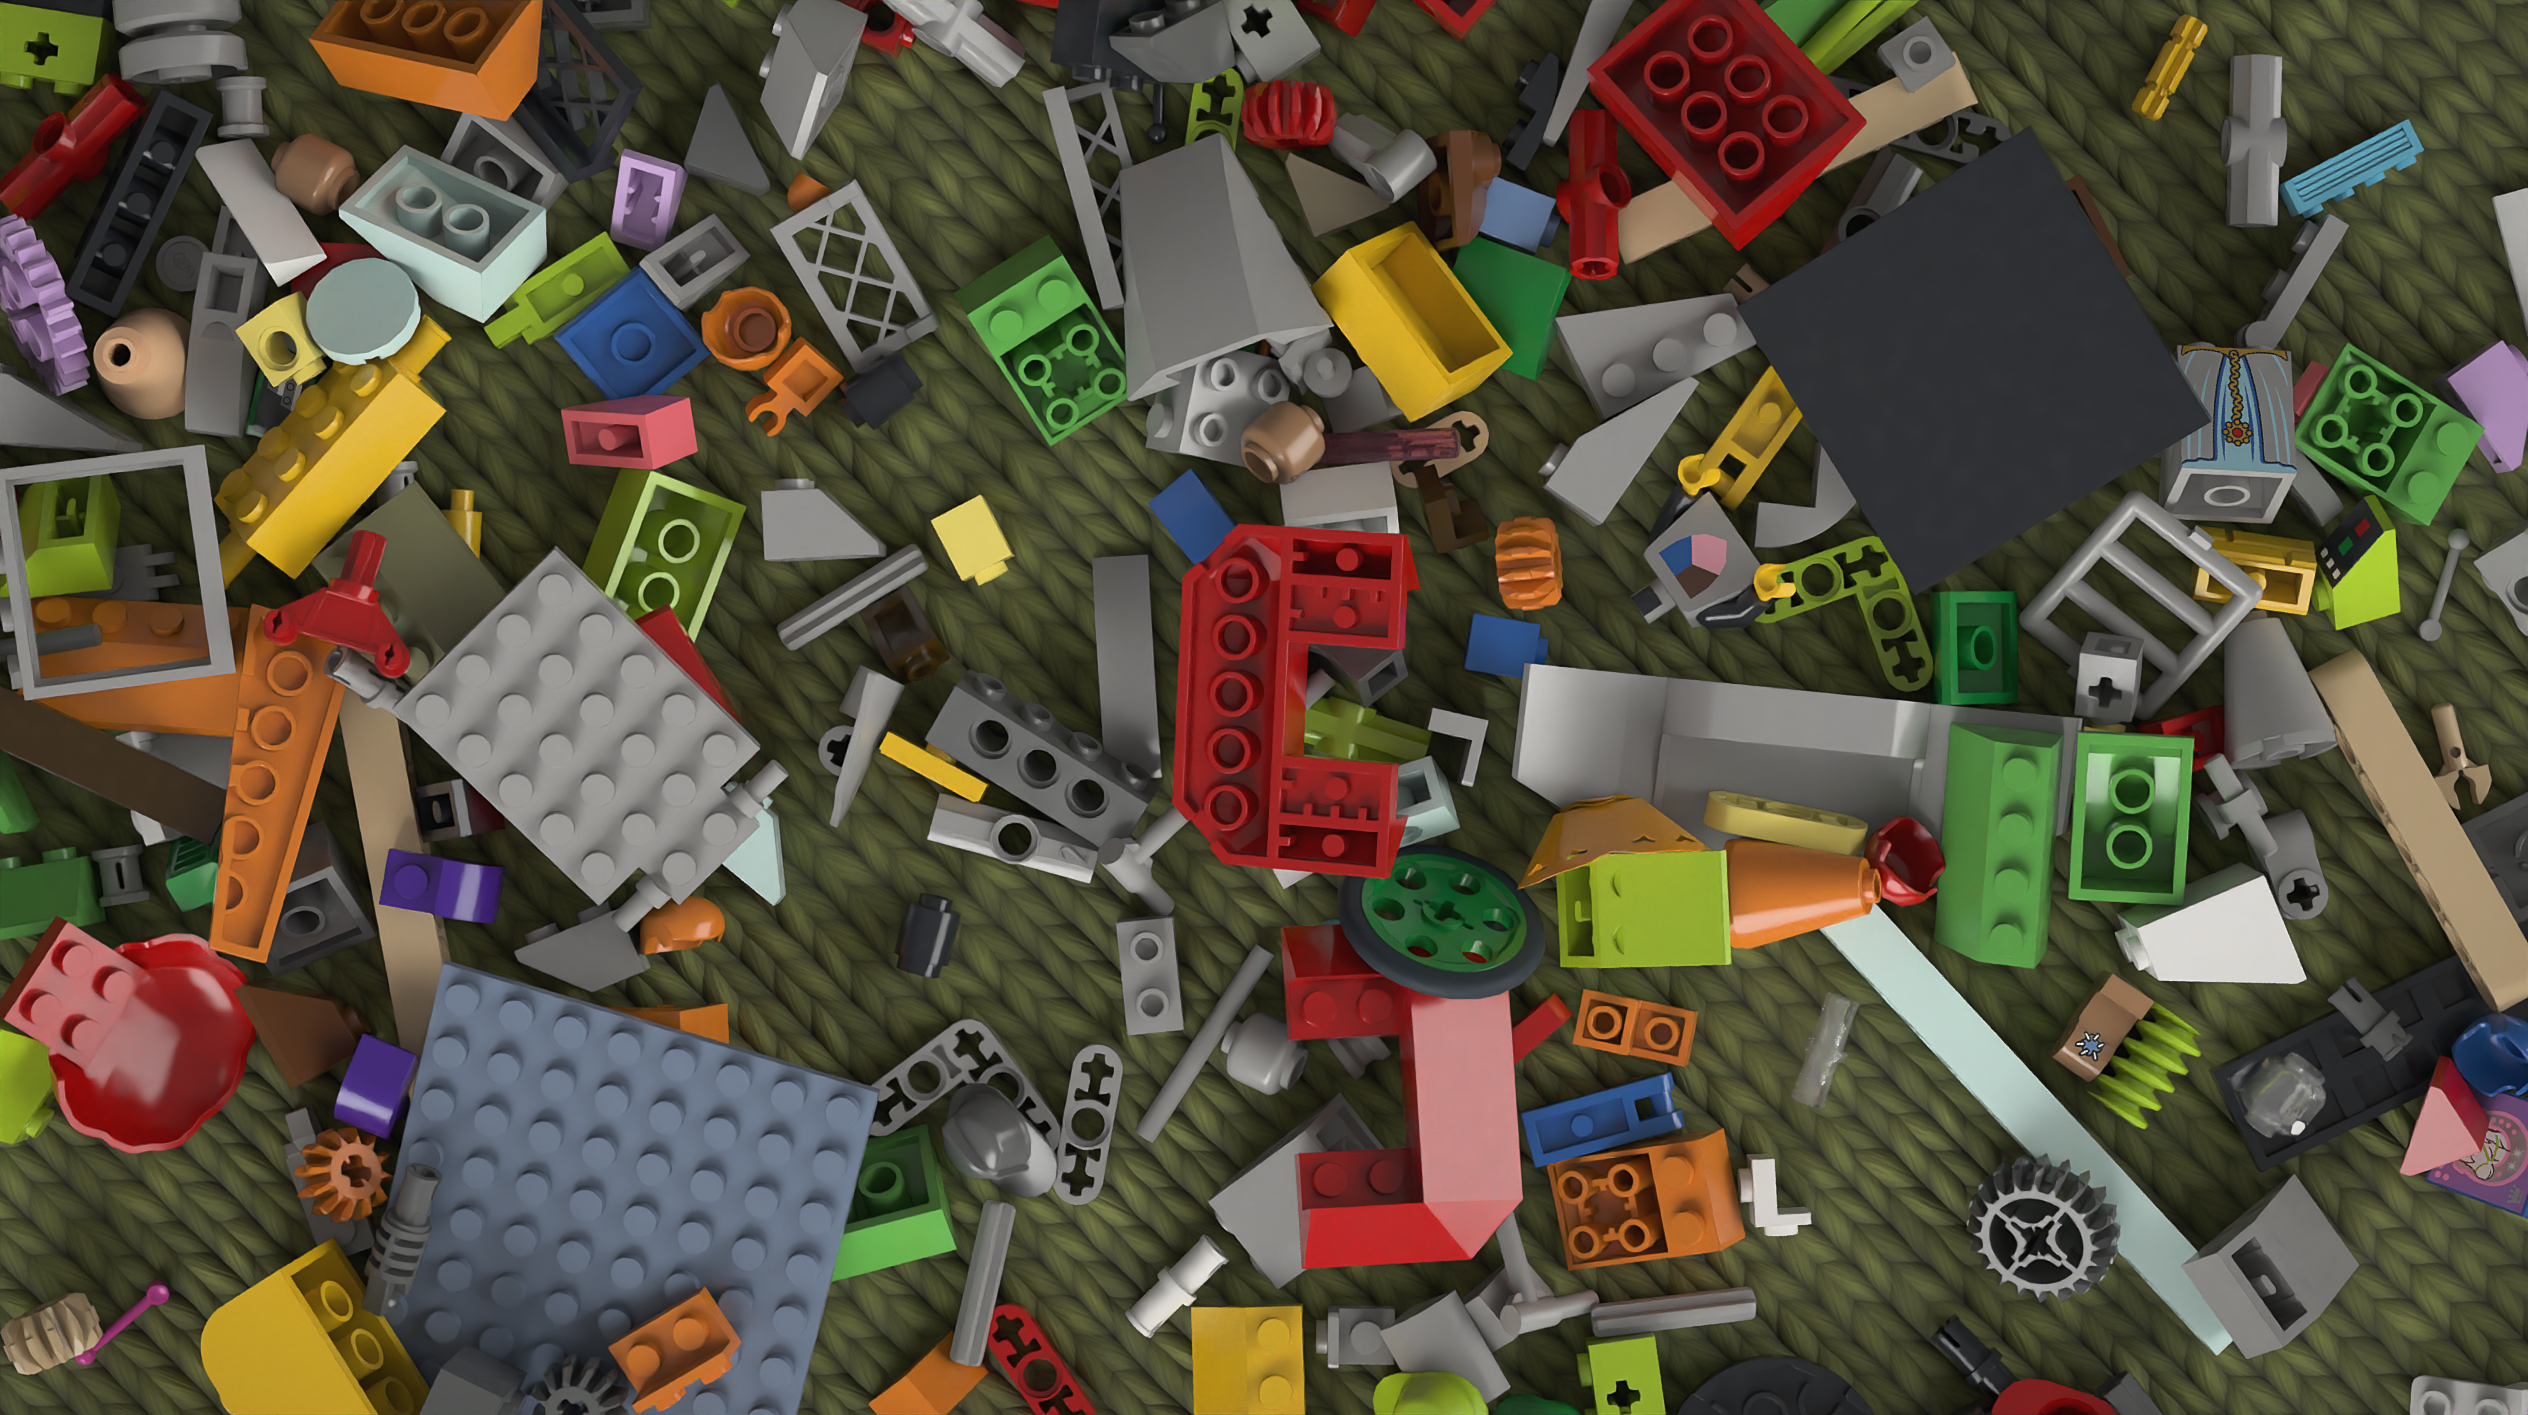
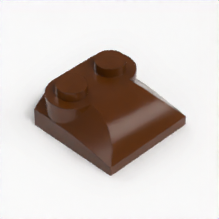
(1455, 193)

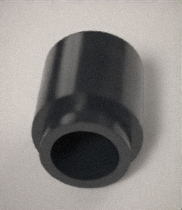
(879, 390)
(927, 935)

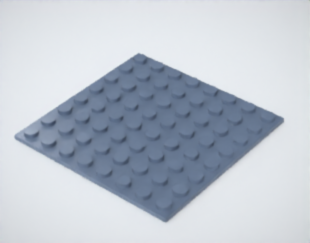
(612, 1175)

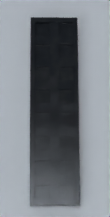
(2359, 1084)

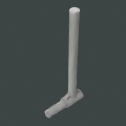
(1130, 859)
(1531, 1307)

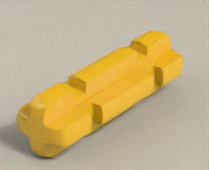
(2169, 67)

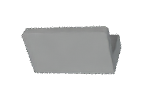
(1464, 727)

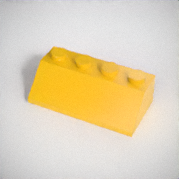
(1248, 1360)

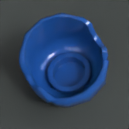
(2493, 1054)

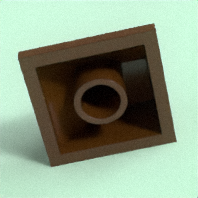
(302, 1027)

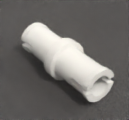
(1176, 1286)

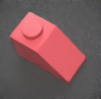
(630, 432)

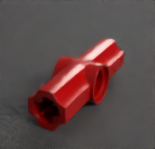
(70, 146)
(1593, 195)

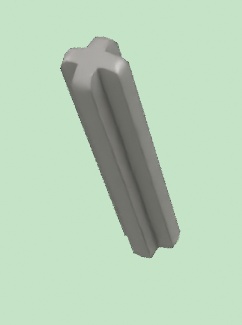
(852, 597)
(982, 1283)
(1673, 1311)

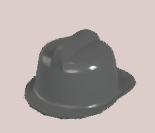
(997, 1143)

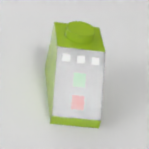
(2358, 568)

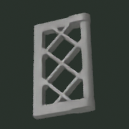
(837, 318)

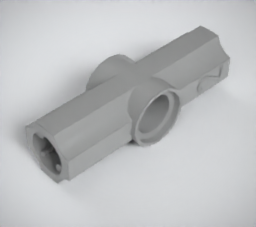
(964, 32)
(2254, 141)
(978, 826)

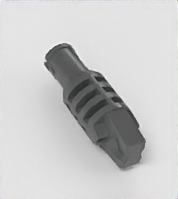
(401, 1241)

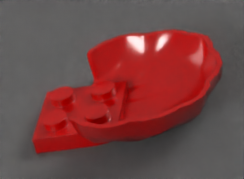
(135, 1034)

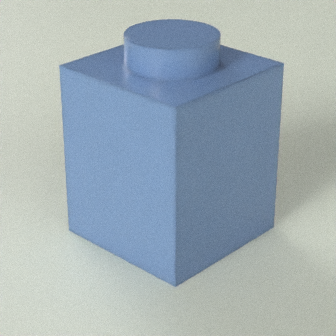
(1518, 217)

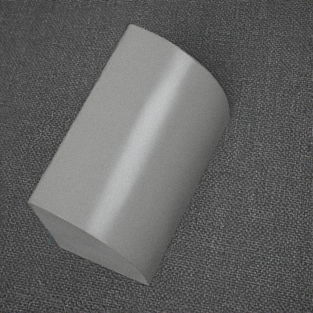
(1444, 1338)

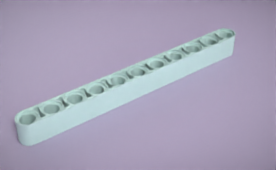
(2023, 1106)

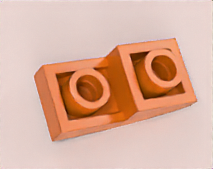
(1635, 1027)

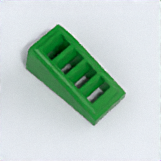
(192, 871)

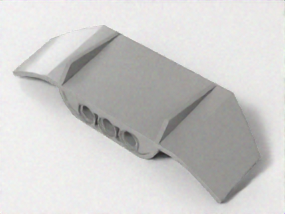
(1685, 737)

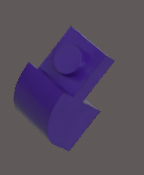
(443, 886)
(377, 1086)

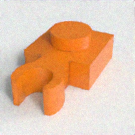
(796, 381)

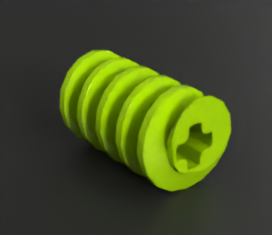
(2147, 1065)

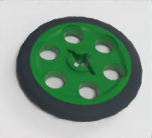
(1446, 974)

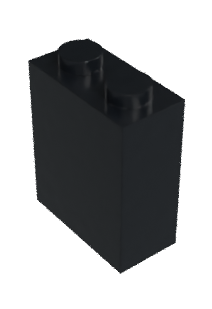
(1084, 42)

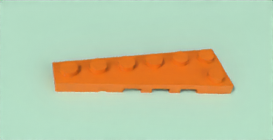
(274, 769)

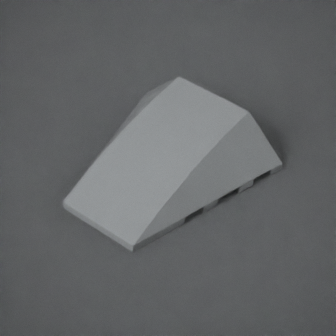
(1202, 266)

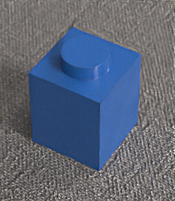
(1503, 646)

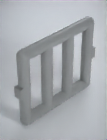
(2103, 543)

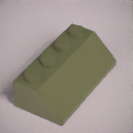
(426, 579)

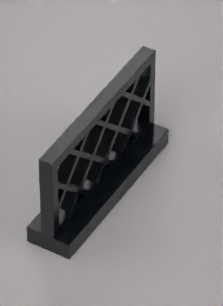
(555, 112)

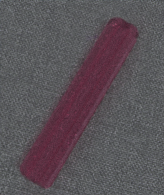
(1391, 445)

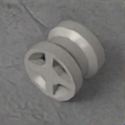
(1358, 1052)

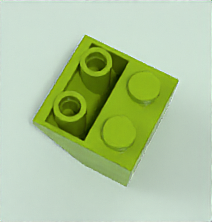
(68, 535)

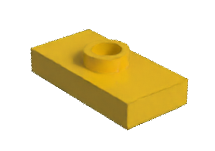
(934, 765)

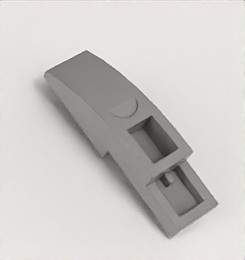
(218, 363)

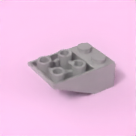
(2272, 1269)

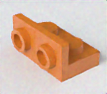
(675, 1350)

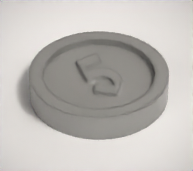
(180, 262)

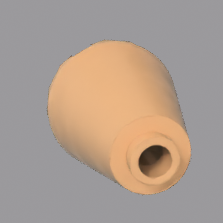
(145, 363)

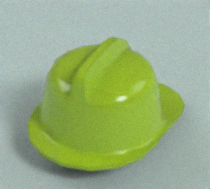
(1427, 1395)

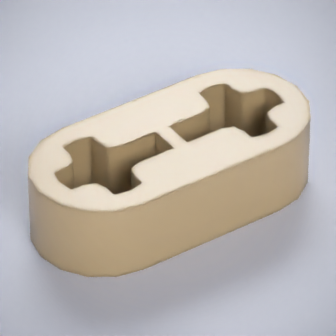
(1446, 466)

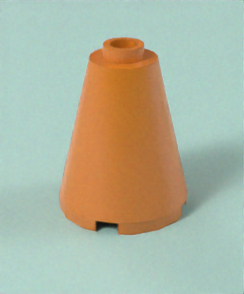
(1793, 890)

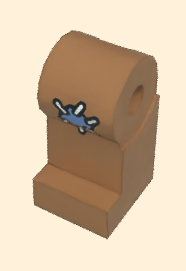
(2099, 1025)

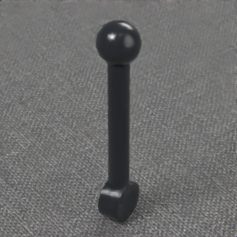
(1158, 132)

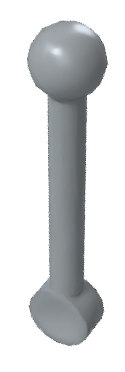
(2430, 628)

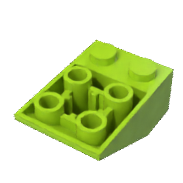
(1645, 910)

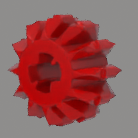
(1288, 115)

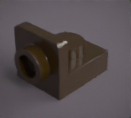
(1448, 521)
(904, 636)

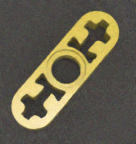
(1785, 823)

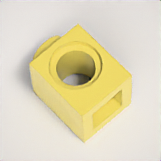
(265, 342)
(974, 541)

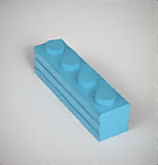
(2349, 168)

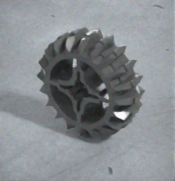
(2058, 1256)

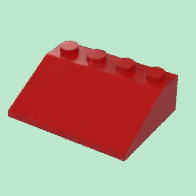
(1726, 109)

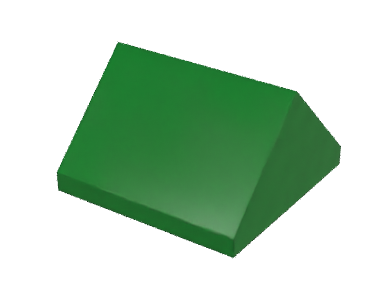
(1973, 647)

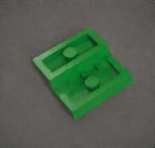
(1517, 298)

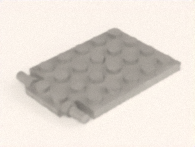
(592, 740)

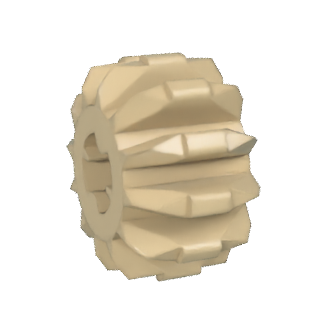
(51, 1333)

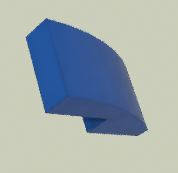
(1193, 516)

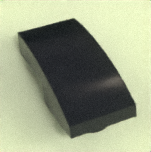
(1538, 94)

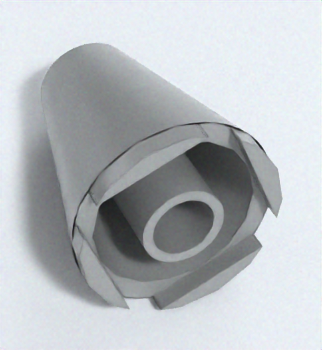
(2269, 698)

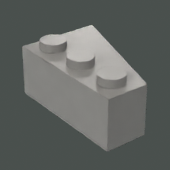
(1648, 348)

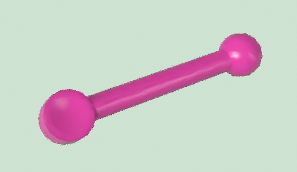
(156, 1293)

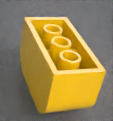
(309, 1346)

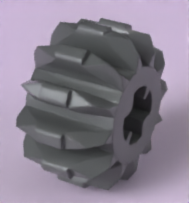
(574, 1382)

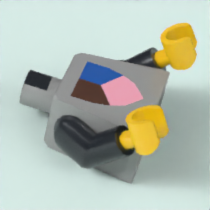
(1704, 560)

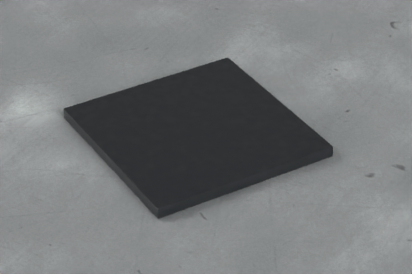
(1974, 361)

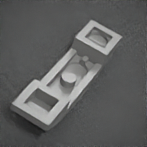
(1126, 661)

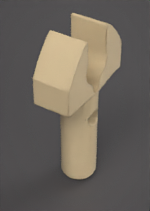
(2456, 760)

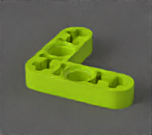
(1866, 592)

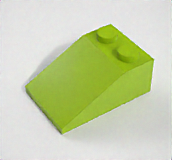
(24, 1085)

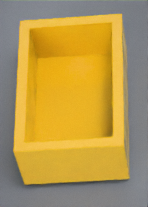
(1411, 320)

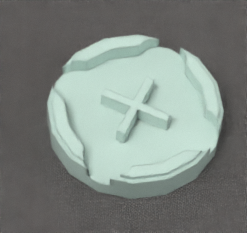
(363, 311)

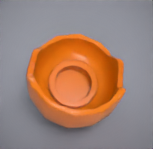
(747, 328)
(681, 925)

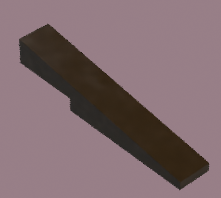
(110, 767)

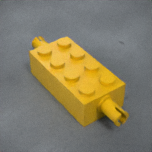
(328, 456)

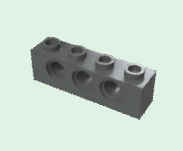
(1012, 761)

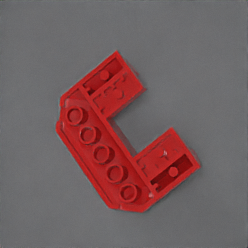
(1245, 692)
(1459, 1114)

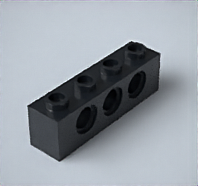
(135, 200)

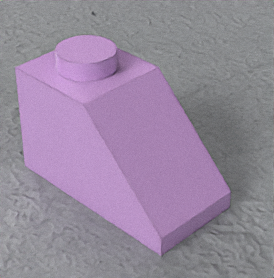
(2493, 393)

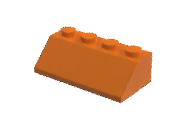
(435, 52)
(137, 636)

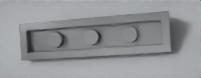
(1081, 184)

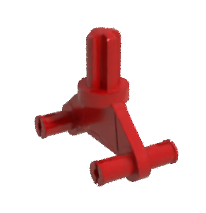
(346, 611)

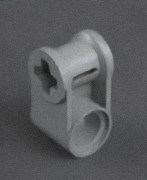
(2293, 864)

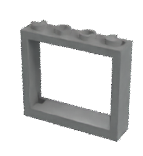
(17, 609)

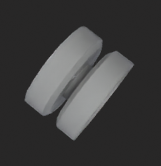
(179, 40)

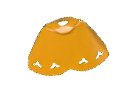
(1601, 828)

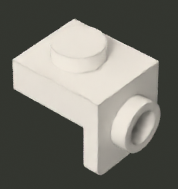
(1758, 1188)

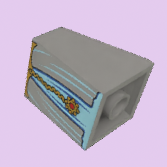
(2247, 453)

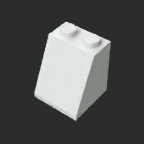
(2219, 935)

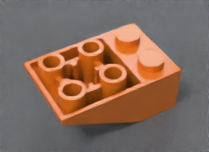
(1647, 1201)

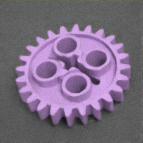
(44, 334)

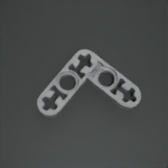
(953, 1070)

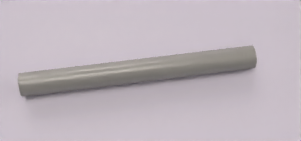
(1204, 1043)

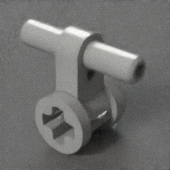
(2234, 803)

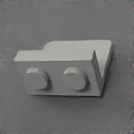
(1215, 405)

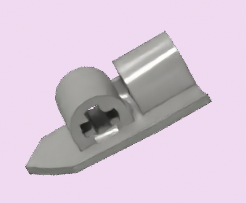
(871, 702)

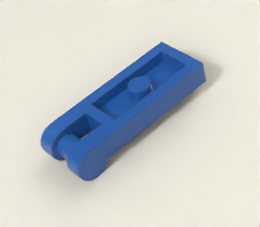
(1600, 1119)

